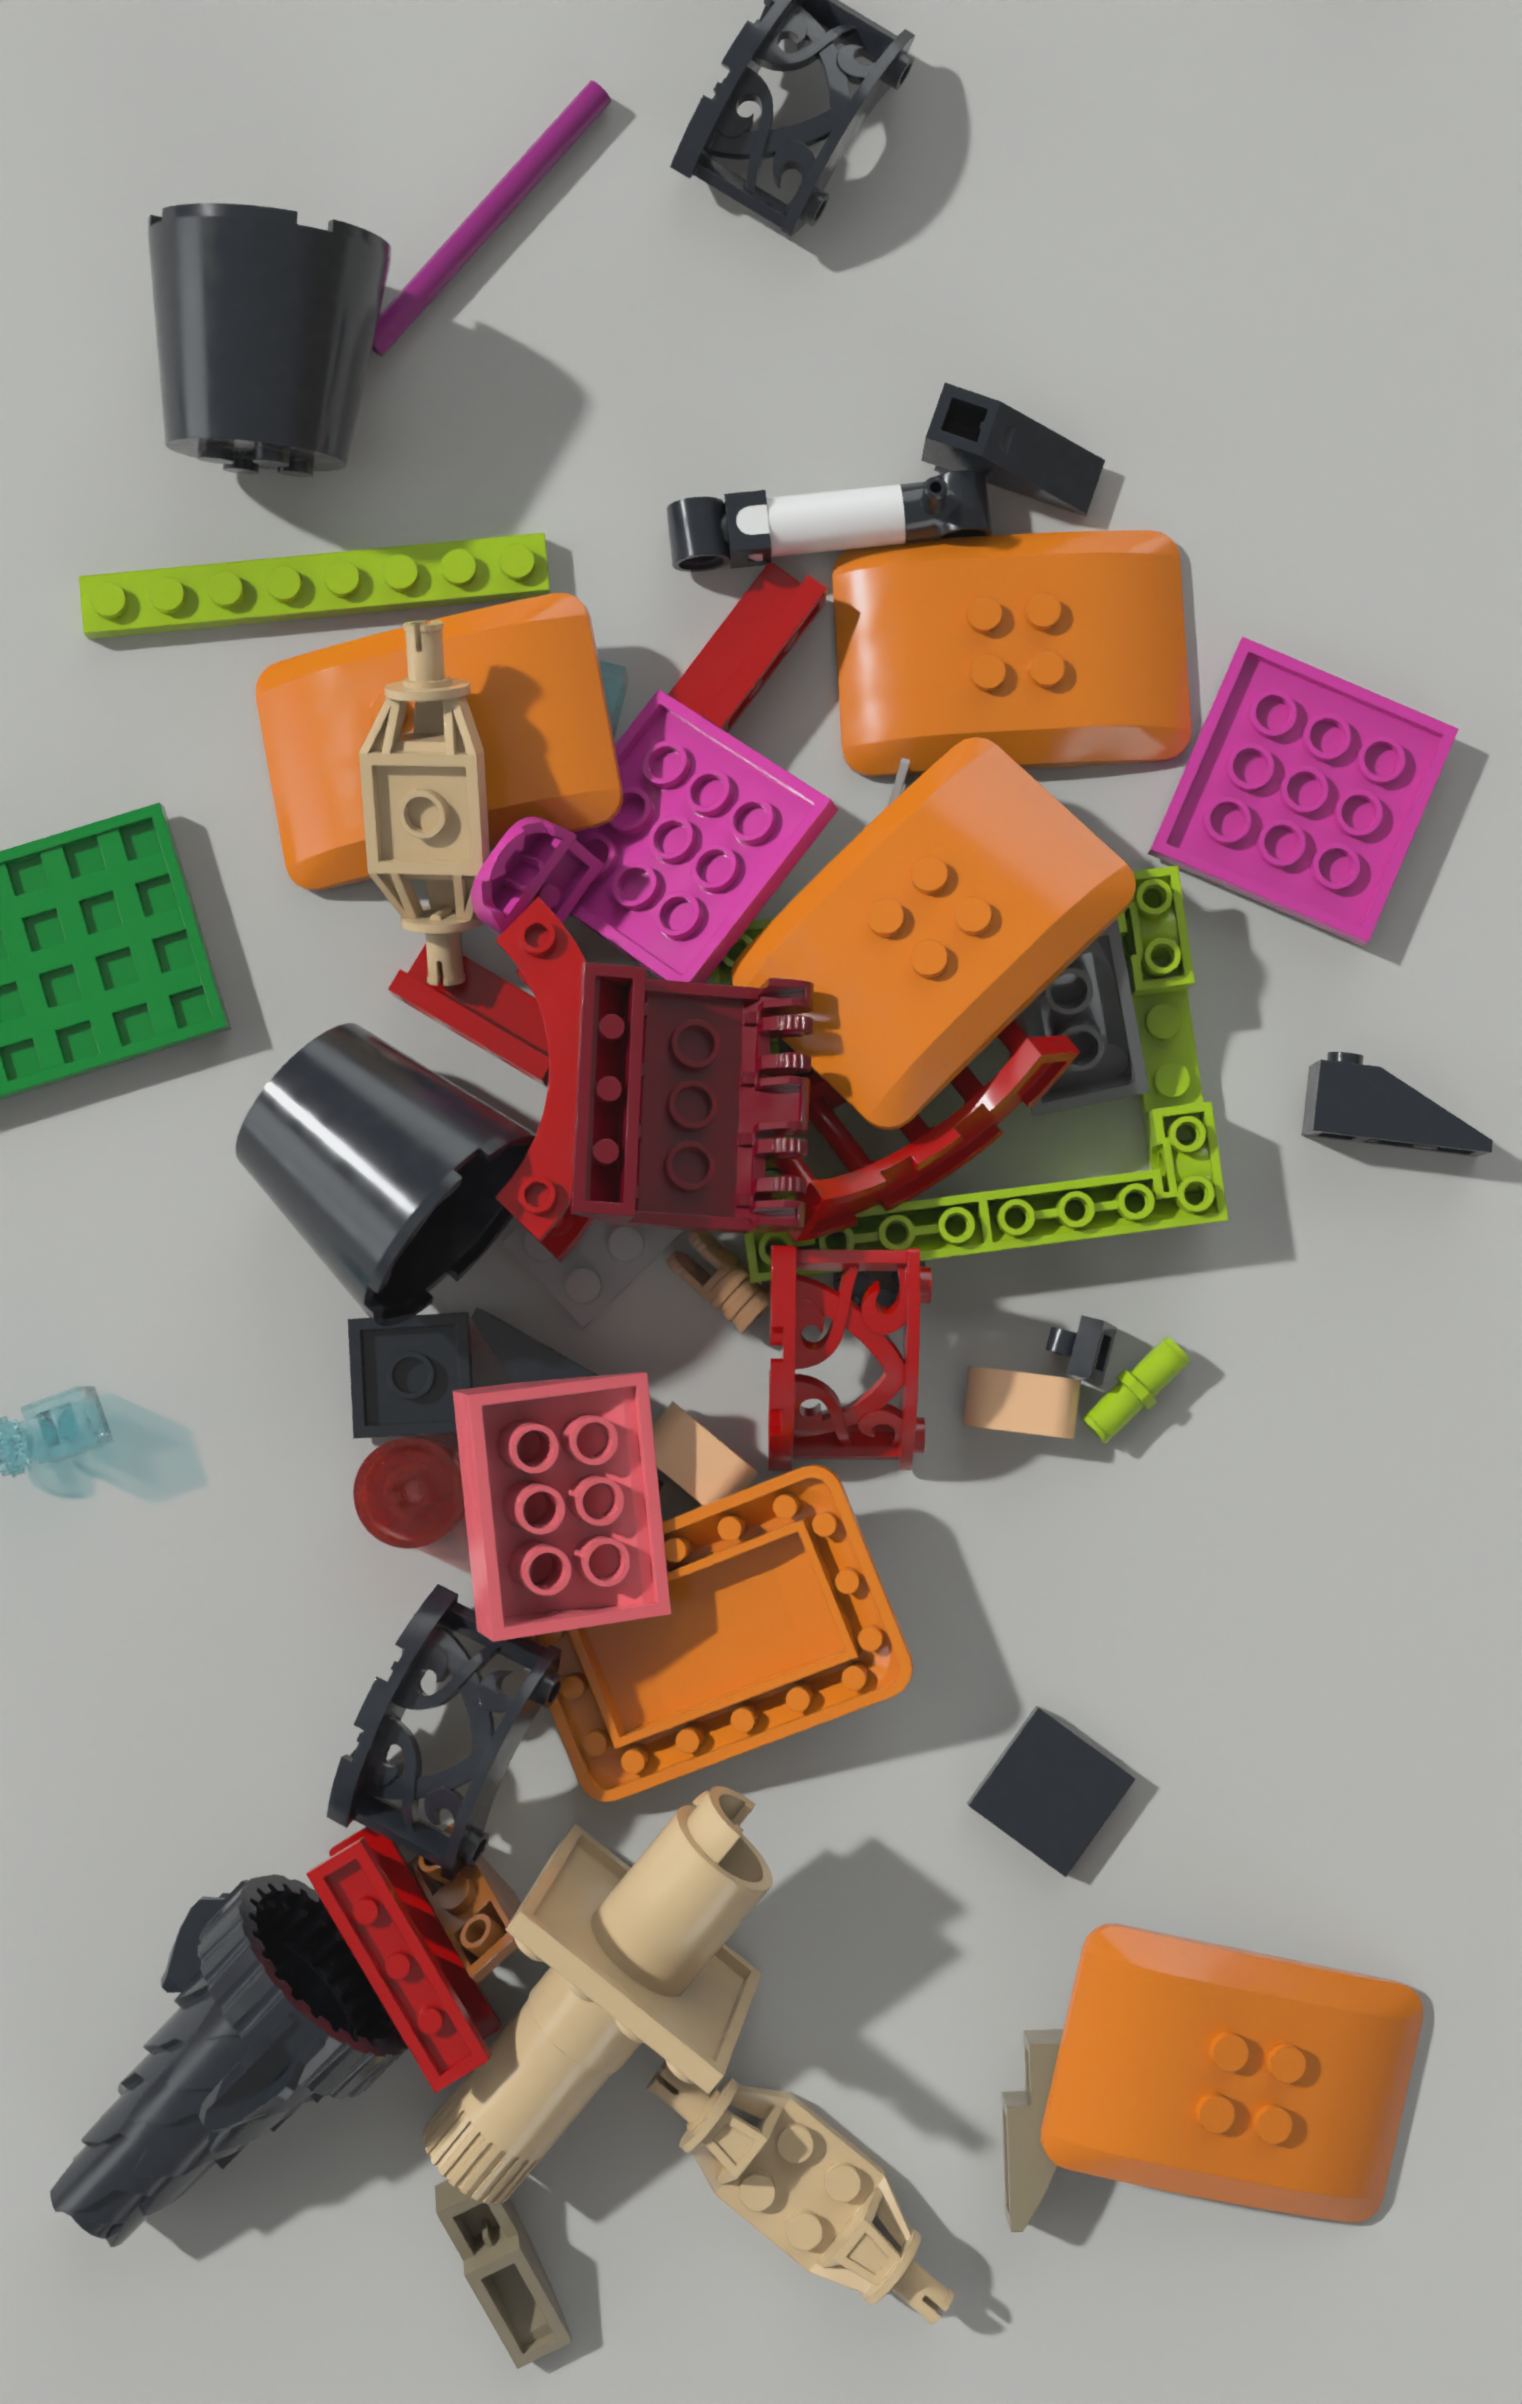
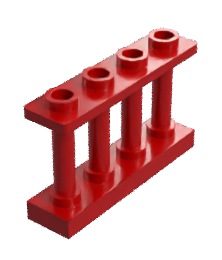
(406, 1956)

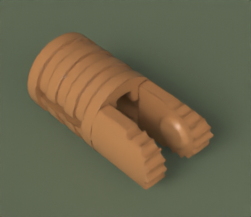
(729, 1287)

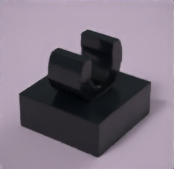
(1087, 1348)

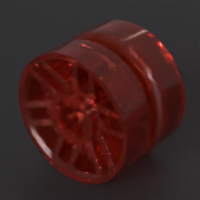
(385, 1505)

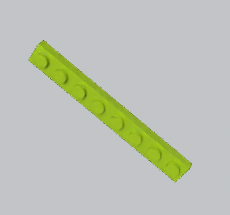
(314, 586)

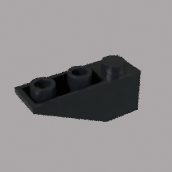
(1010, 450)

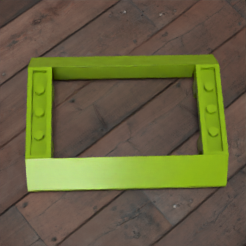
(1178, 1126)

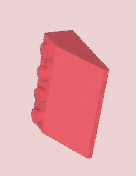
(561, 1504)

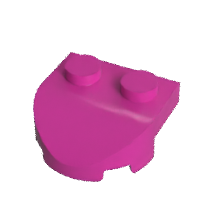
(530, 863)

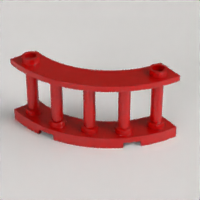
(932, 1151)
(541, 1186)

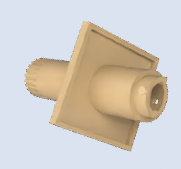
(629, 1964)

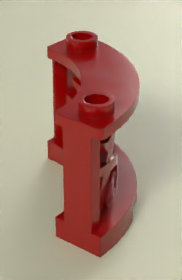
(802, 1301)

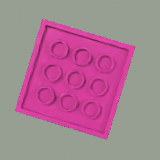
(1303, 791)
(695, 843)

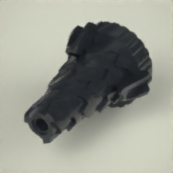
(262, 2025)

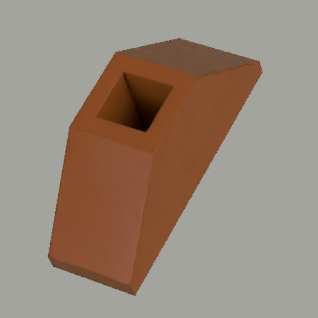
(472, 1911)

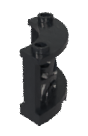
(723, 133)
(368, 1777)

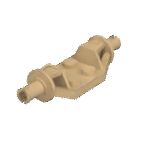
(427, 802)
(803, 2189)

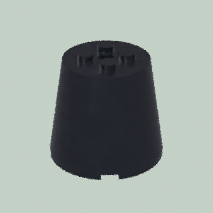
(263, 334)
(381, 1167)

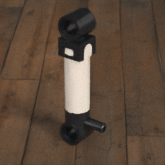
(755, 528)

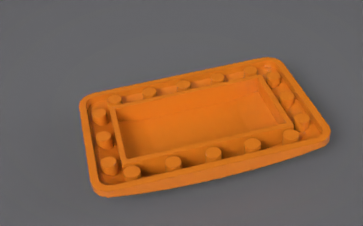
(1026, 640)
(531, 699)
(938, 929)
(764, 1638)
(1231, 2074)

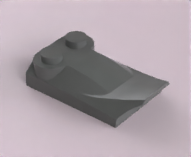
(1097, 1013)

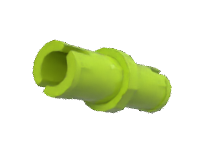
(1136, 1389)

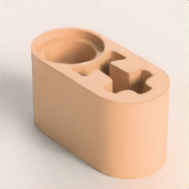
(1021, 1402)
(697, 1457)

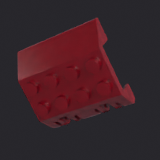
(688, 1102)

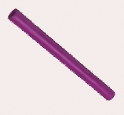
(489, 215)

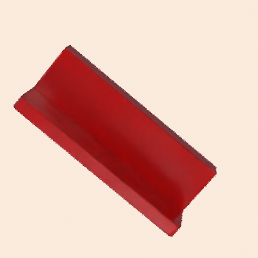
(749, 646)
(483, 1012)

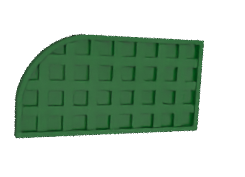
(99, 952)

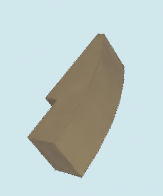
(1025, 2163)
(504, 2273)

